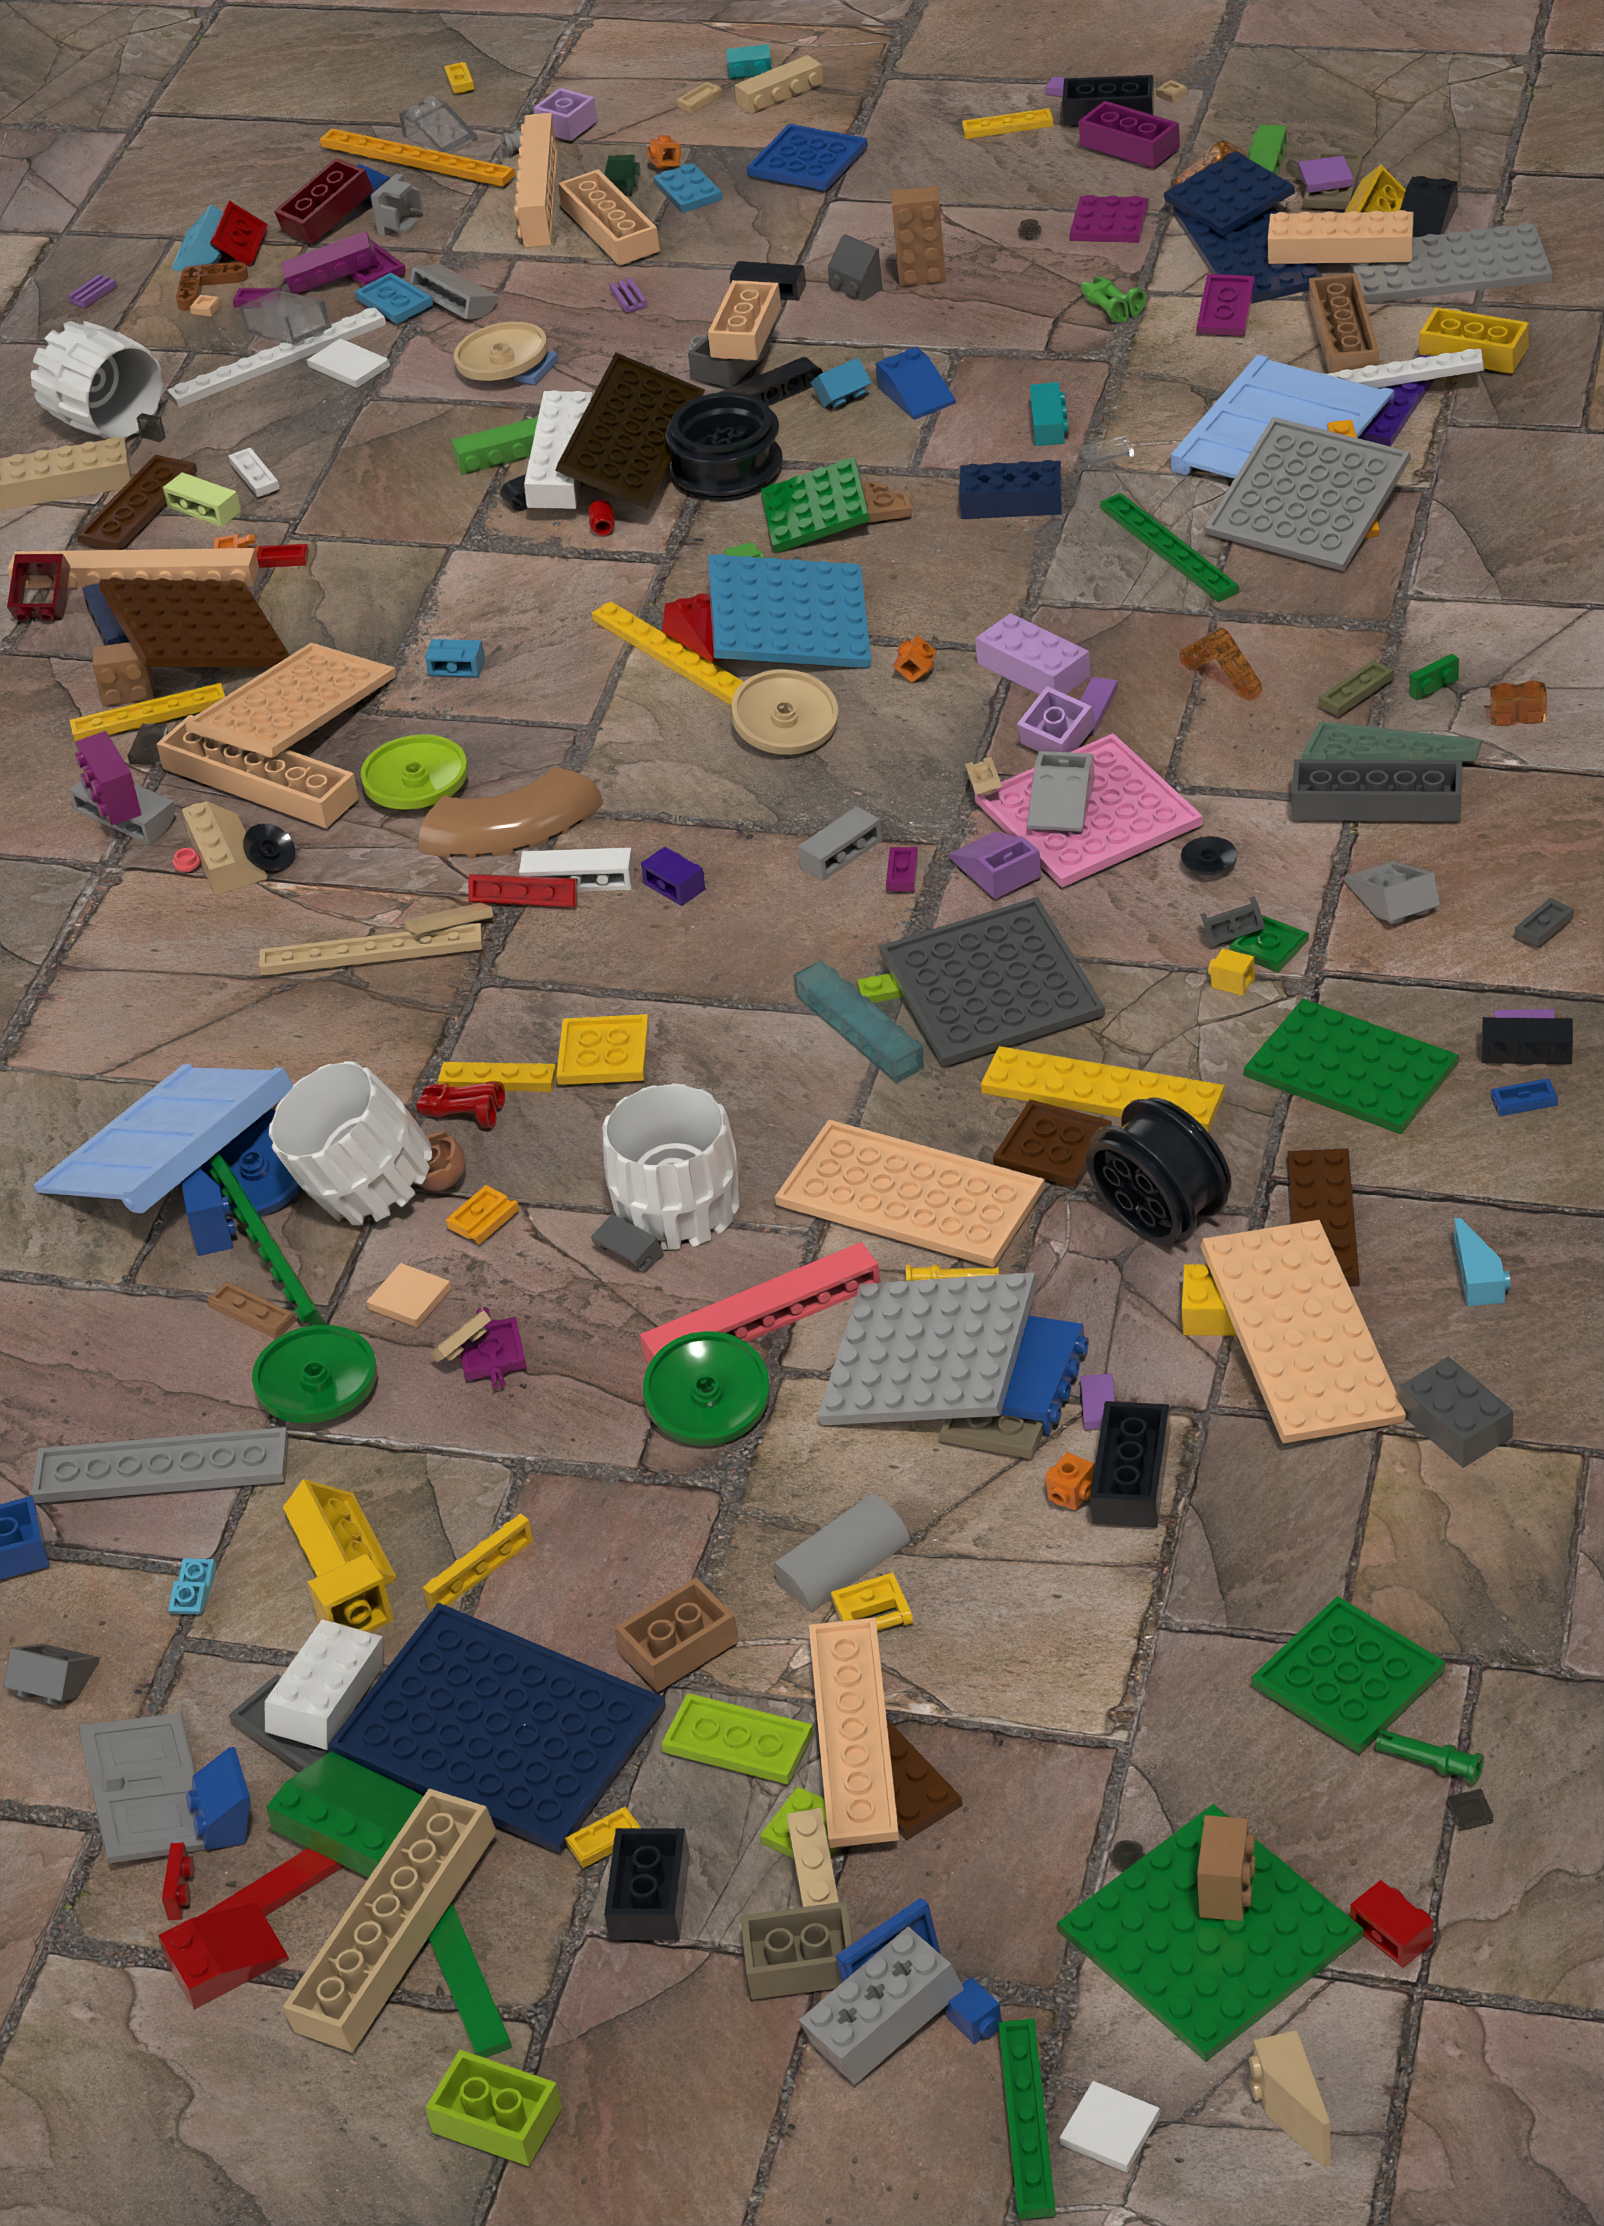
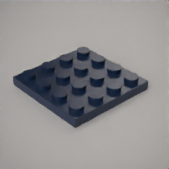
(1229, 193)

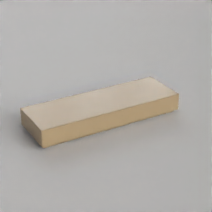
(449, 918)

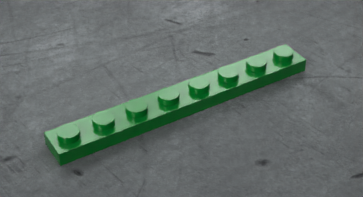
(269, 1248)

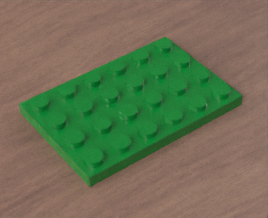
(1351, 1066)

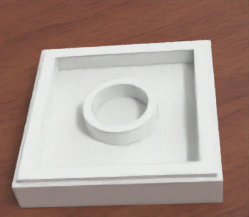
(1110, 2126)

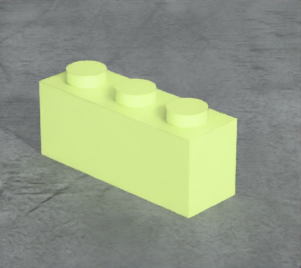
(202, 499)

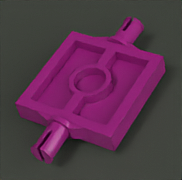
(494, 1352)

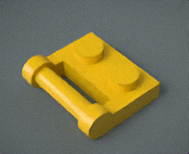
(871, 1598)

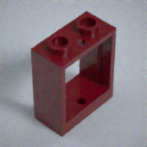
(38, 565)

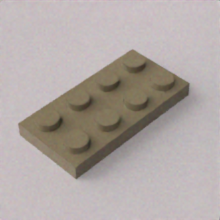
(1335, 198)

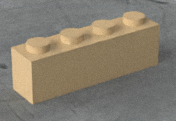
(779, 84)

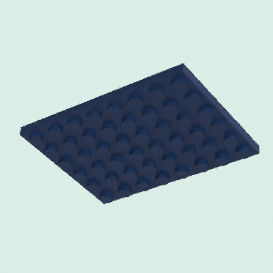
(498, 1725)

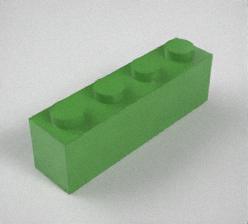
(1269, 147)
(494, 446)

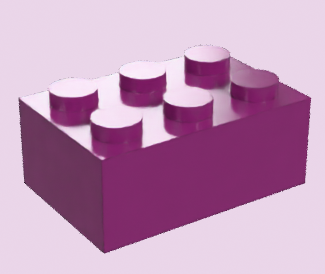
(107, 778)

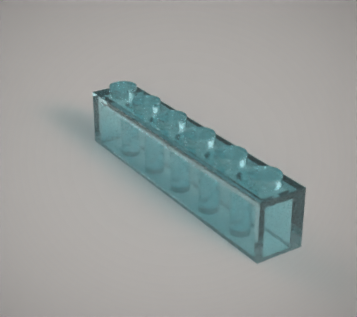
(859, 1021)

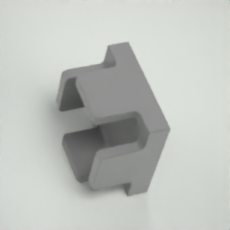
(393, 204)

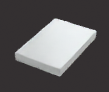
(348, 363)

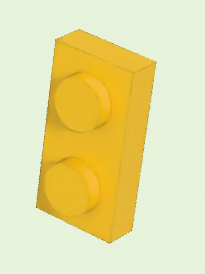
(459, 77)

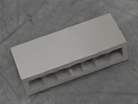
(453, 291)
(155, 810)
(841, 1552)

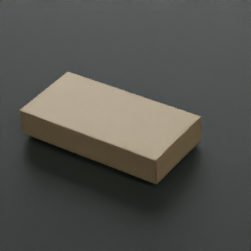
(699, 97)

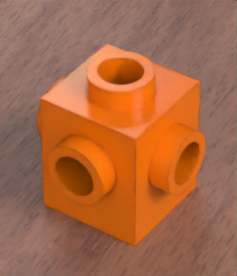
(664, 152)
(914, 658)
(1070, 1481)

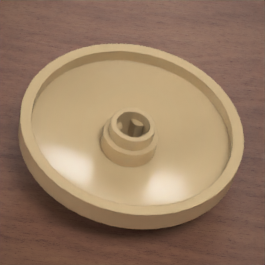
(500, 351)
(784, 711)

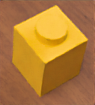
(1232, 971)

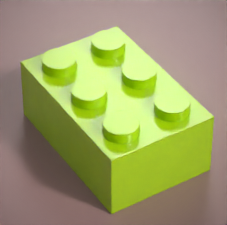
(494, 2107)

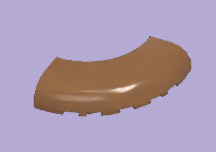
(509, 819)

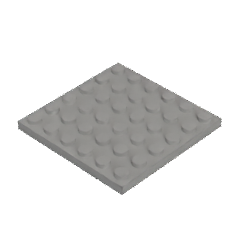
(1308, 493)
(929, 1349)

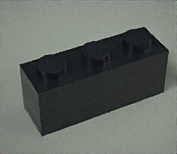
(789, 277)
(1527, 1040)

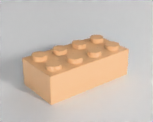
(744, 320)

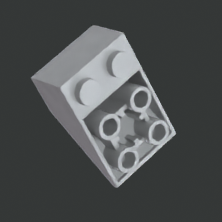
(1061, 791)

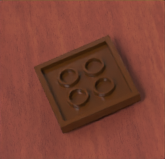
(1049, 1143)

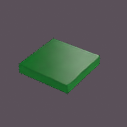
(1273, 945)

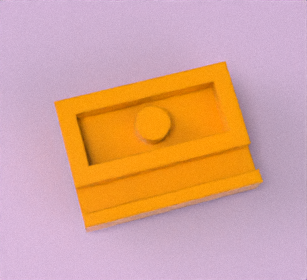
(482, 1214)

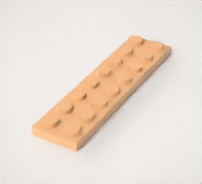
(853, 1733)

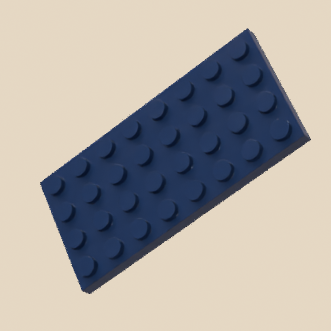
(1246, 254)

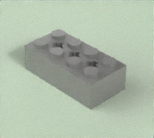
(881, 2005)

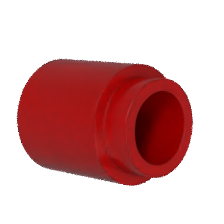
(601, 517)

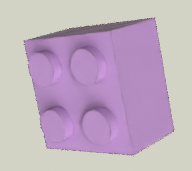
(570, 112)
(1055, 722)

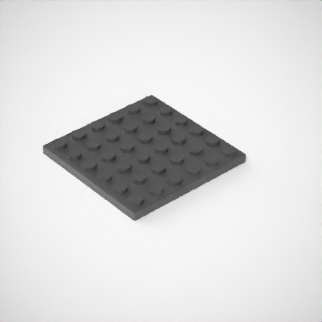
(991, 981)

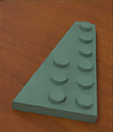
(1358, 742)

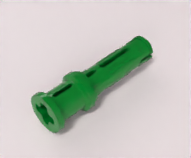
(1444, 1758)

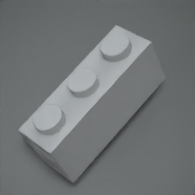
(839, 843)

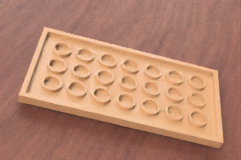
(290, 700)
(910, 1193)
(1302, 1331)

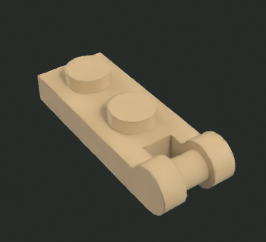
(983, 776)

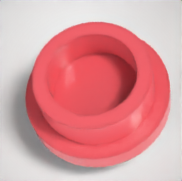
(186, 860)

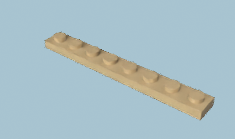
(369, 949)

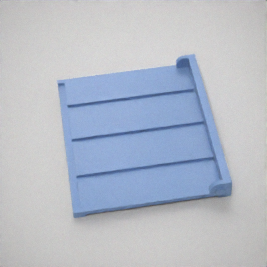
(1265, 391)
(167, 1135)

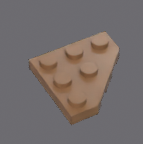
(884, 503)

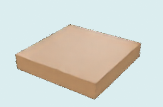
(408, 1295)

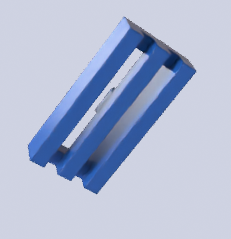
(1524, 1097)

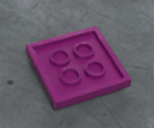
(1109, 219)

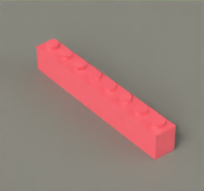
(775, 1301)

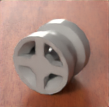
(511, 142)

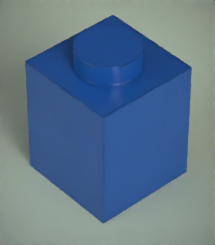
(974, 2012)

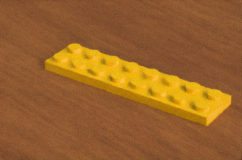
(1094, 1085)

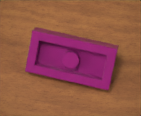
(902, 869)

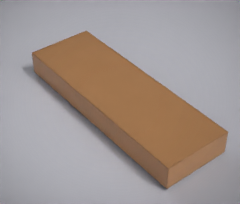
(251, 1310)

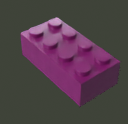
(1129, 134)

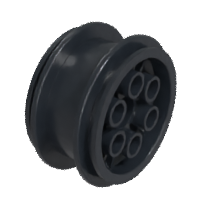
(724, 446)
(1158, 1171)

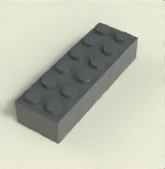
(1377, 790)

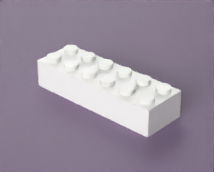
(555, 425)

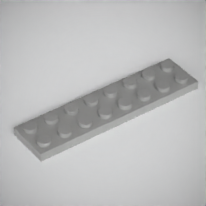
(160, 1465)

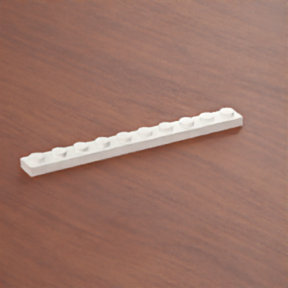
(273, 358)

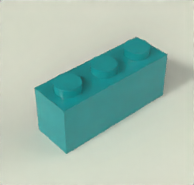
(1048, 414)

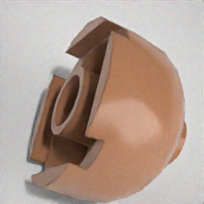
(445, 1164)

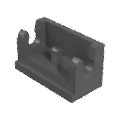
(1233, 923)
(628, 1242)

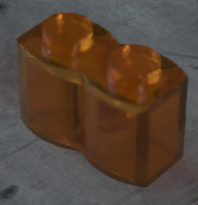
(1518, 703)

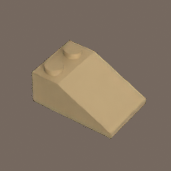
(1290, 2092)

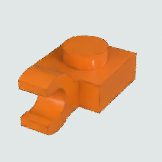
(234, 541)

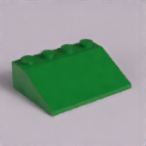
(342, 1811)

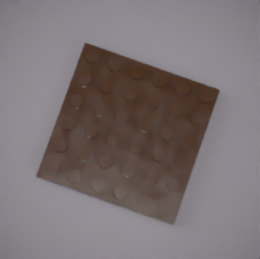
(193, 623)

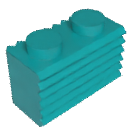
(748, 61)

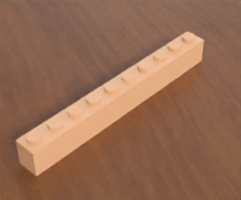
(173, 564)

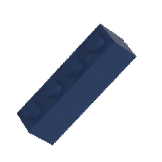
(103, 617)

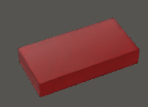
(282, 555)

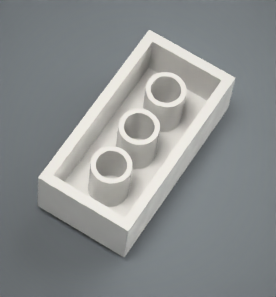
(323, 1684)

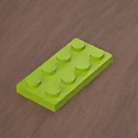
(737, 1738)

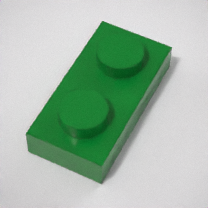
(1434, 676)

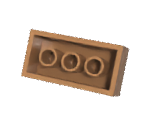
(918, 236)

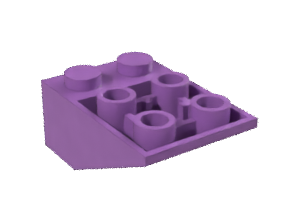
(999, 862)

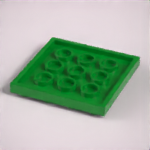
(815, 504)
(1348, 1674)

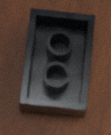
(647, 1884)

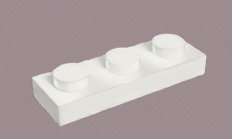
(254, 472)

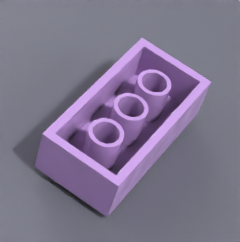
(1032, 656)

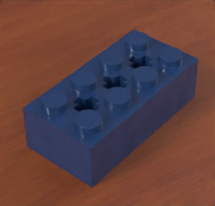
(1010, 489)

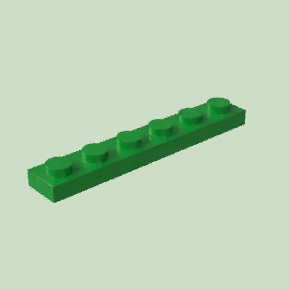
(1026, 2119)

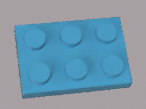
(687, 187)
(394, 298)

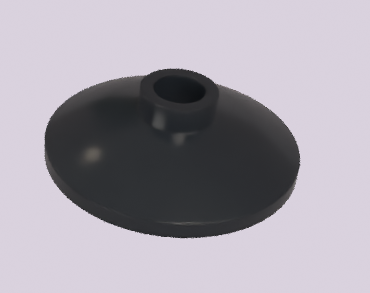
(274, 841)
(1208, 855)

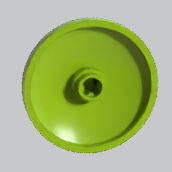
(414, 771)

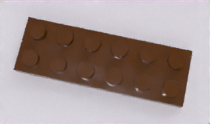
(134, 504)
(1323, 1192)

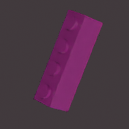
(329, 263)

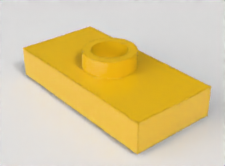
(598, 1838)

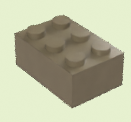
(795, 1949)

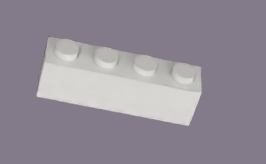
(594, 868)

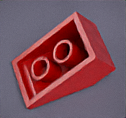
(691, 624)
(221, 1951)

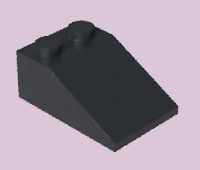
(1431, 203)

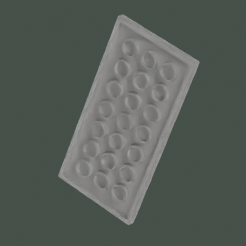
(1459, 264)

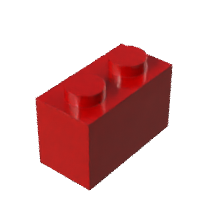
(1392, 1923)

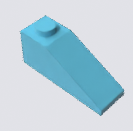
(1479, 1268)

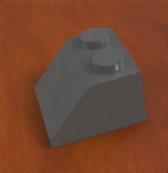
(855, 268)
(48, 1672)

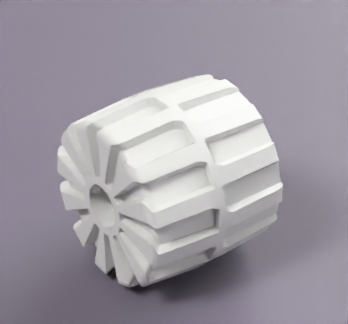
(96, 380)
(350, 1142)
(672, 1164)

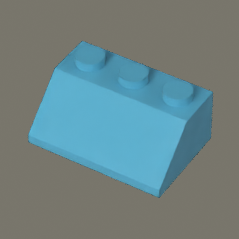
(196, 244)

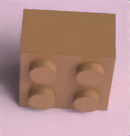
(122, 675)
(1225, 1868)

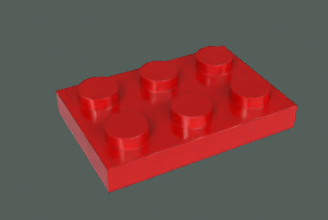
(238, 233)

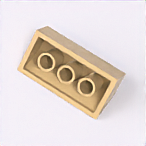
(219, 843)

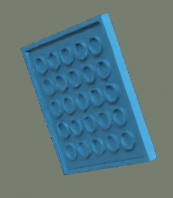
(788, 611)

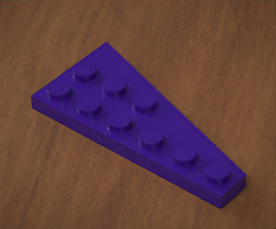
(1396, 412)

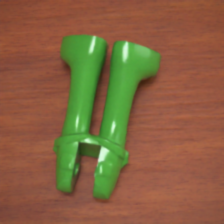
(1112, 300)

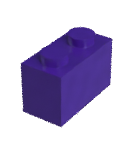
(673, 876)

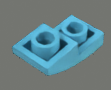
(193, 1587)

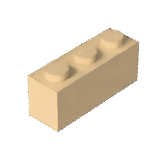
(812, 1857)

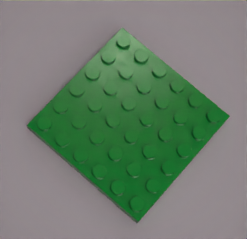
(1207, 1974)

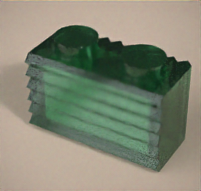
(623, 172)

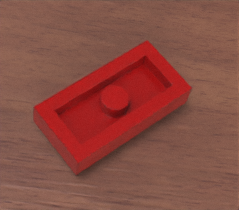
(176, 1888)

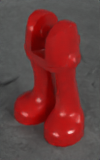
(475, 1099)

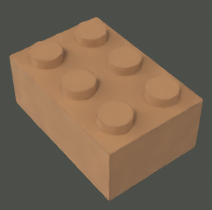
(676, 1634)

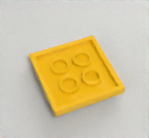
(603, 1049)

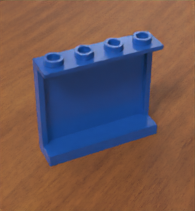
(1044, 1370)

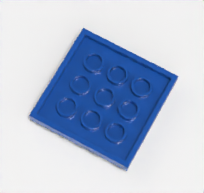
(807, 157)

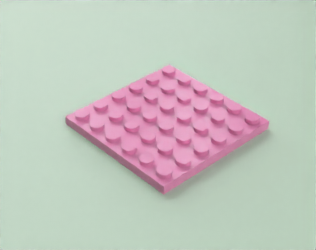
(1125, 815)

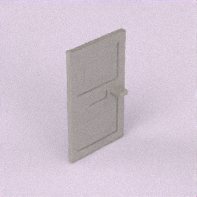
(141, 1785)

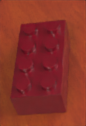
(324, 201)

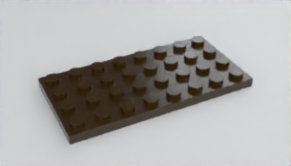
(623, 431)

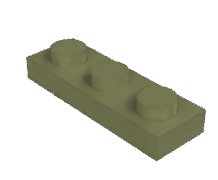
(1355, 688)

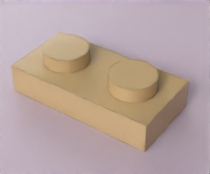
(470, 1330)

